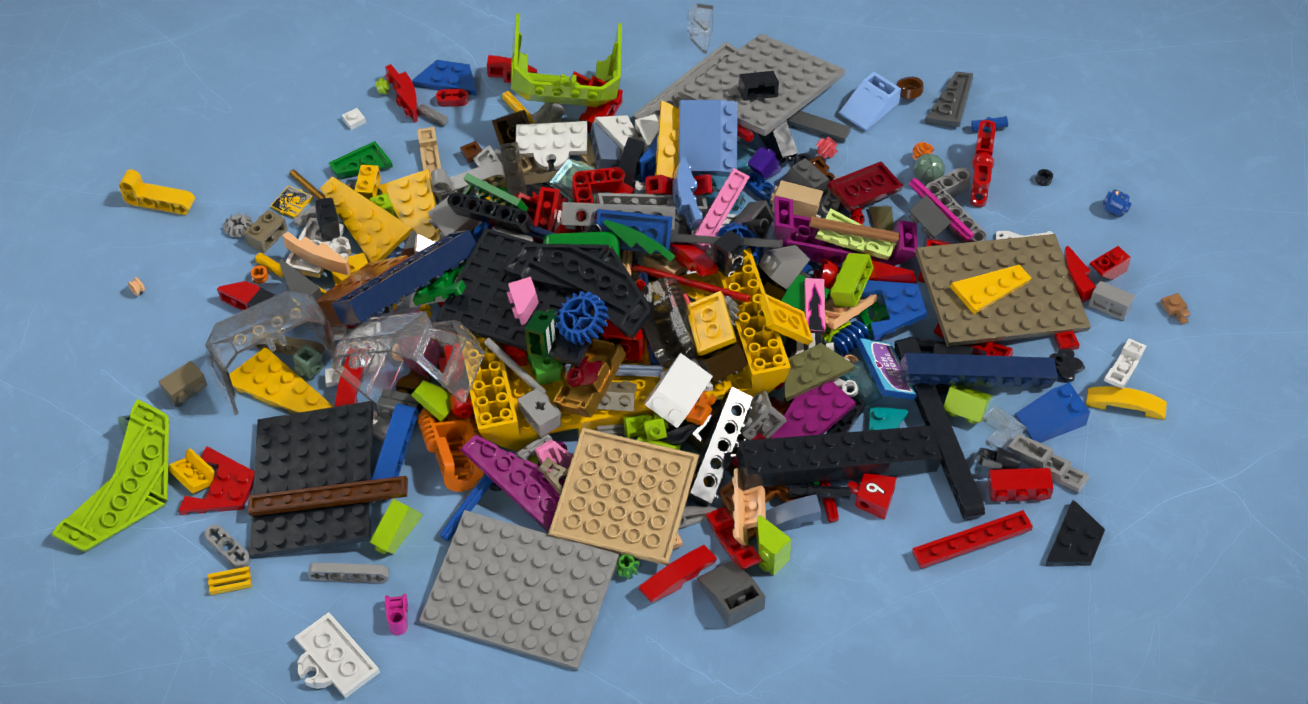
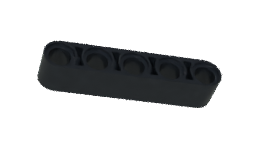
(497, 216)

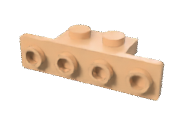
(748, 506)

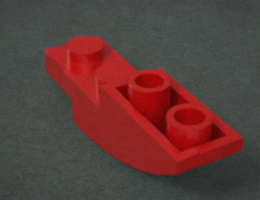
(404, 90)

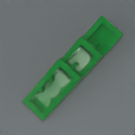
(632, 236)

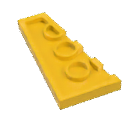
(988, 288)

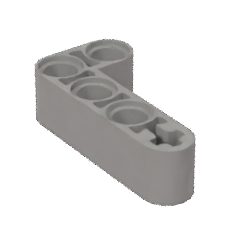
(444, 185)

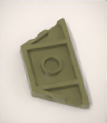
(813, 369)

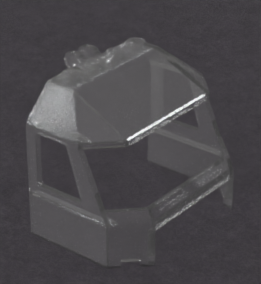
(386, 339)

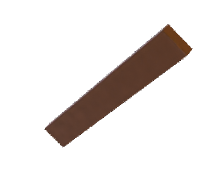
(328, 496)

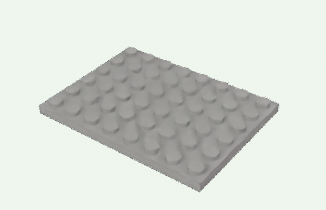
(798, 73)
(520, 589)

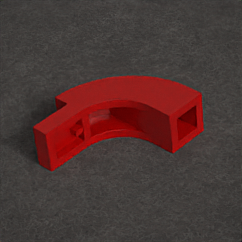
(664, 185)

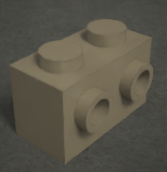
(266, 231)
(183, 383)

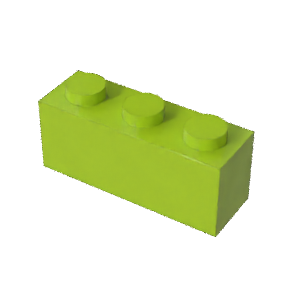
(852, 280)

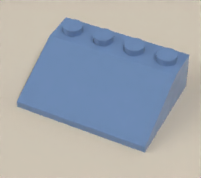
(708, 136)

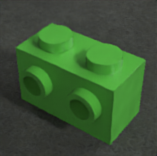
(545, 370)

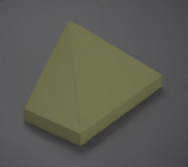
(882, 217)

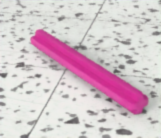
(956, 224)

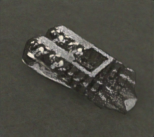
(667, 325)

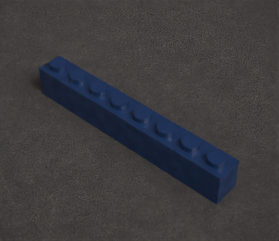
(978, 370)

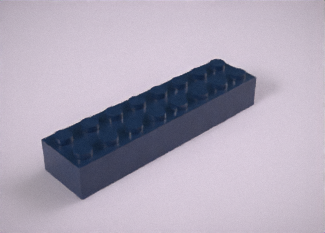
(404, 278)

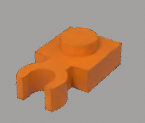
(701, 409)

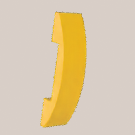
(1126, 398)

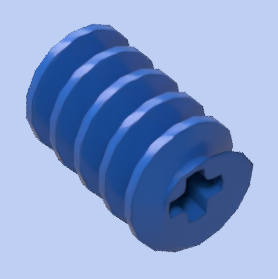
(847, 337)

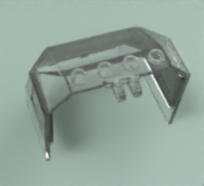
(260, 326)

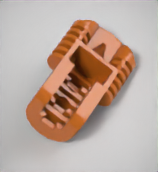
(446, 440)

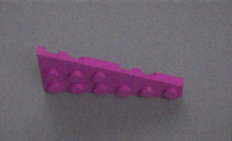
(516, 478)

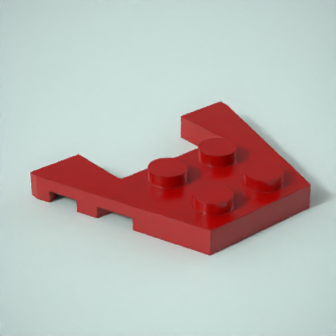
(228, 489)

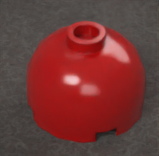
(828, 272)

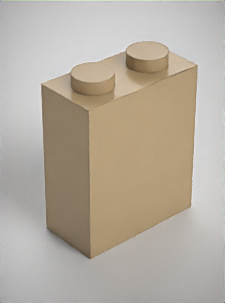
(805, 199)

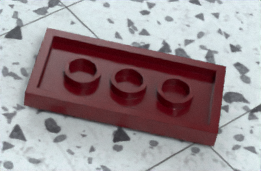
(865, 186)

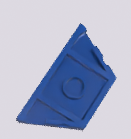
(446, 75)

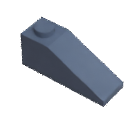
(604, 149)

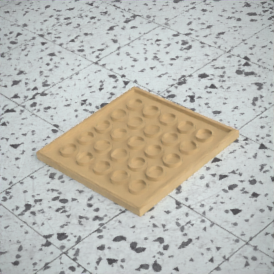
(624, 496)

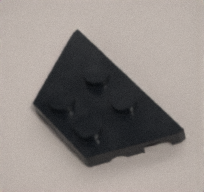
(1076, 539)

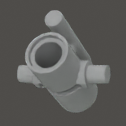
(549, 114)

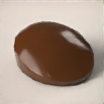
(910, 87)

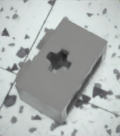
(539, 412)

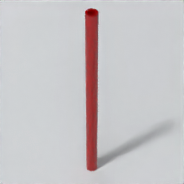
(692, 283)

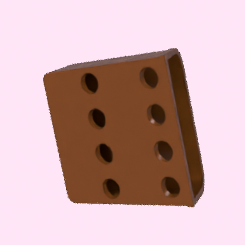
(355, 280)

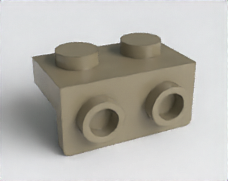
(619, 396)

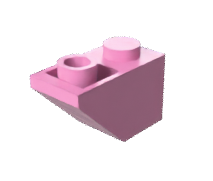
(524, 298)

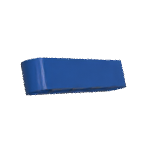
(396, 442)

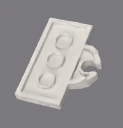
(552, 141)
(313, 233)
(334, 657)

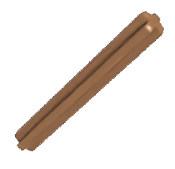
(853, 229)

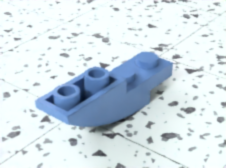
(683, 190)

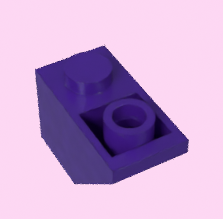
(765, 163)

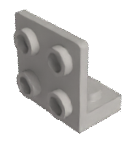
(762, 418)

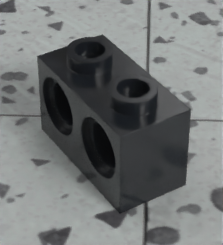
(729, 253)

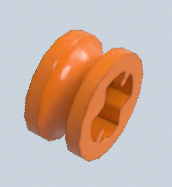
(259, 279)

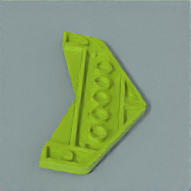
(125, 497)

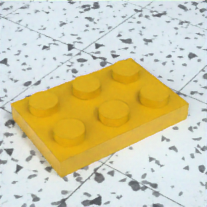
(785, 319)
(711, 323)

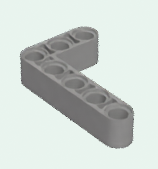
(950, 186)

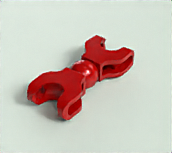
(982, 163)

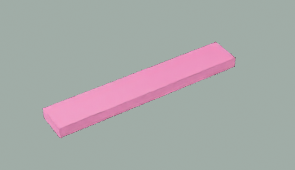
(721, 207)

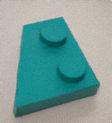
(886, 418)

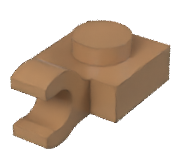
(1176, 306)

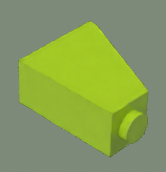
(395, 527)

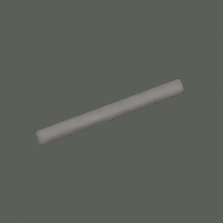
(513, 365)

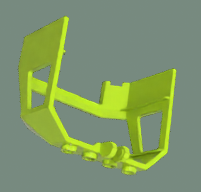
(557, 88)

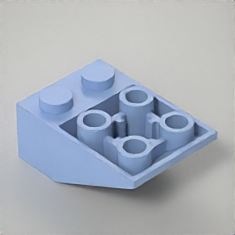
(871, 101)

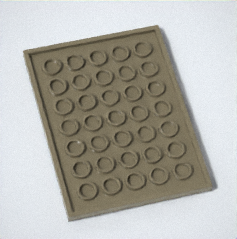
(1037, 309)

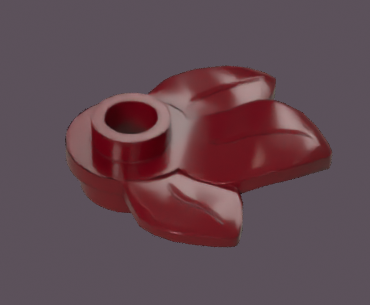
(585, 374)

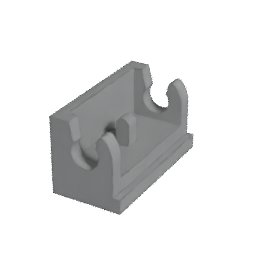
(1111, 300)

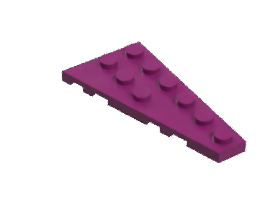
(815, 411)

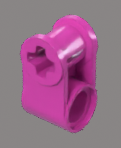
(397, 610)

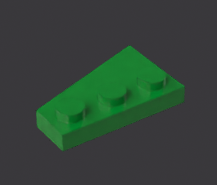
(367, 155)

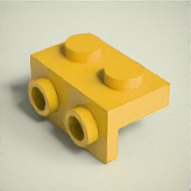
(192, 472)

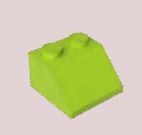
(967, 403)
(772, 546)

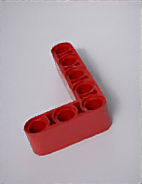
(591, 186)

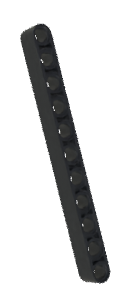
(953, 459)

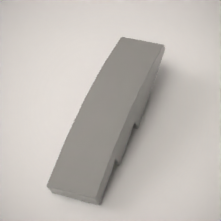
(1042, 456)

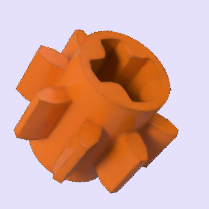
(921, 149)

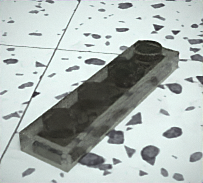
(513, 168)

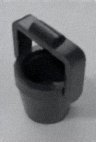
(1001, 459)

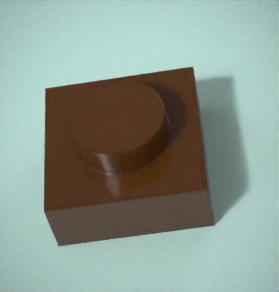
(470, 151)

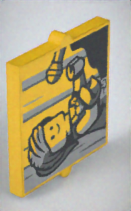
(291, 202)

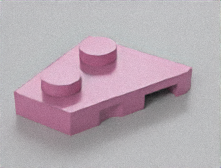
(555, 453)

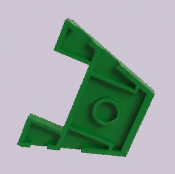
(441, 287)

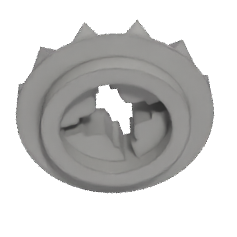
(238, 230)

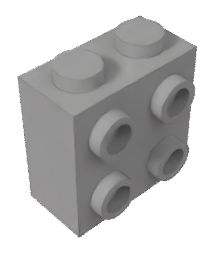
(448, 221)

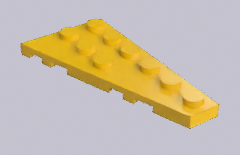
(667, 140)
(411, 200)
(369, 224)
(276, 384)

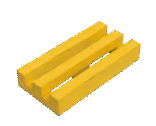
(229, 577)

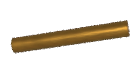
(306, 184)

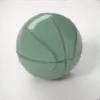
(928, 168)

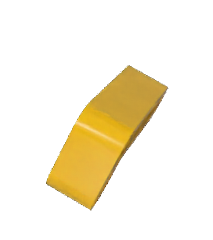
(154, 196)

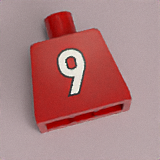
(874, 493)

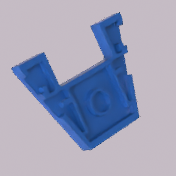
(902, 303)

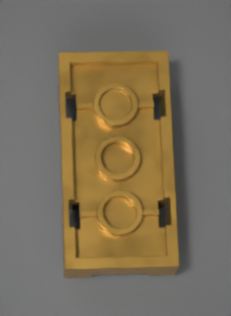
(585, 399)

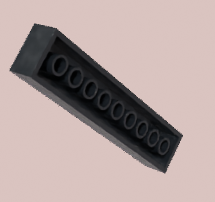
(838, 456)

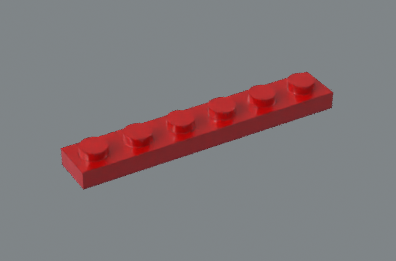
(972, 539)

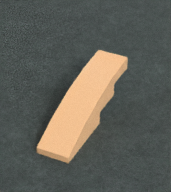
(318, 255)

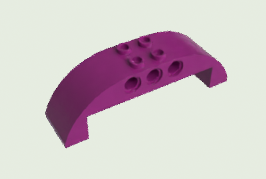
(796, 231)

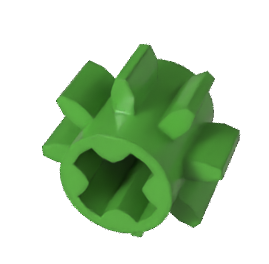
(631, 569)

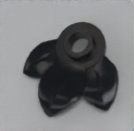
(1067, 364)

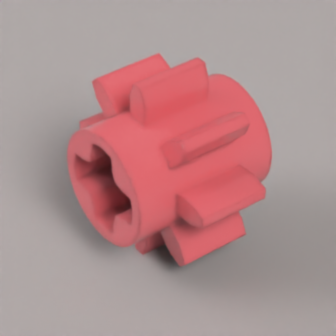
(826, 147)

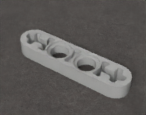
(348, 572)

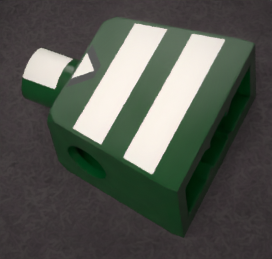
(541, 333)

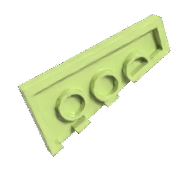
(874, 247)

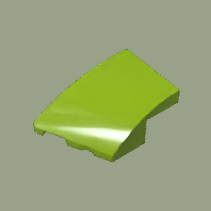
(433, 398)

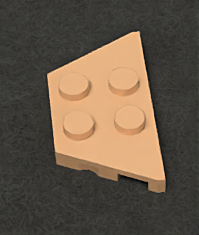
(838, 315)

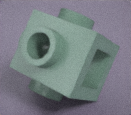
(308, 362)

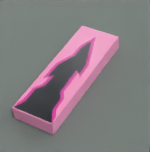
(815, 304)

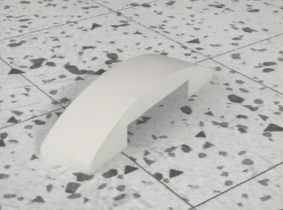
(1125, 364)

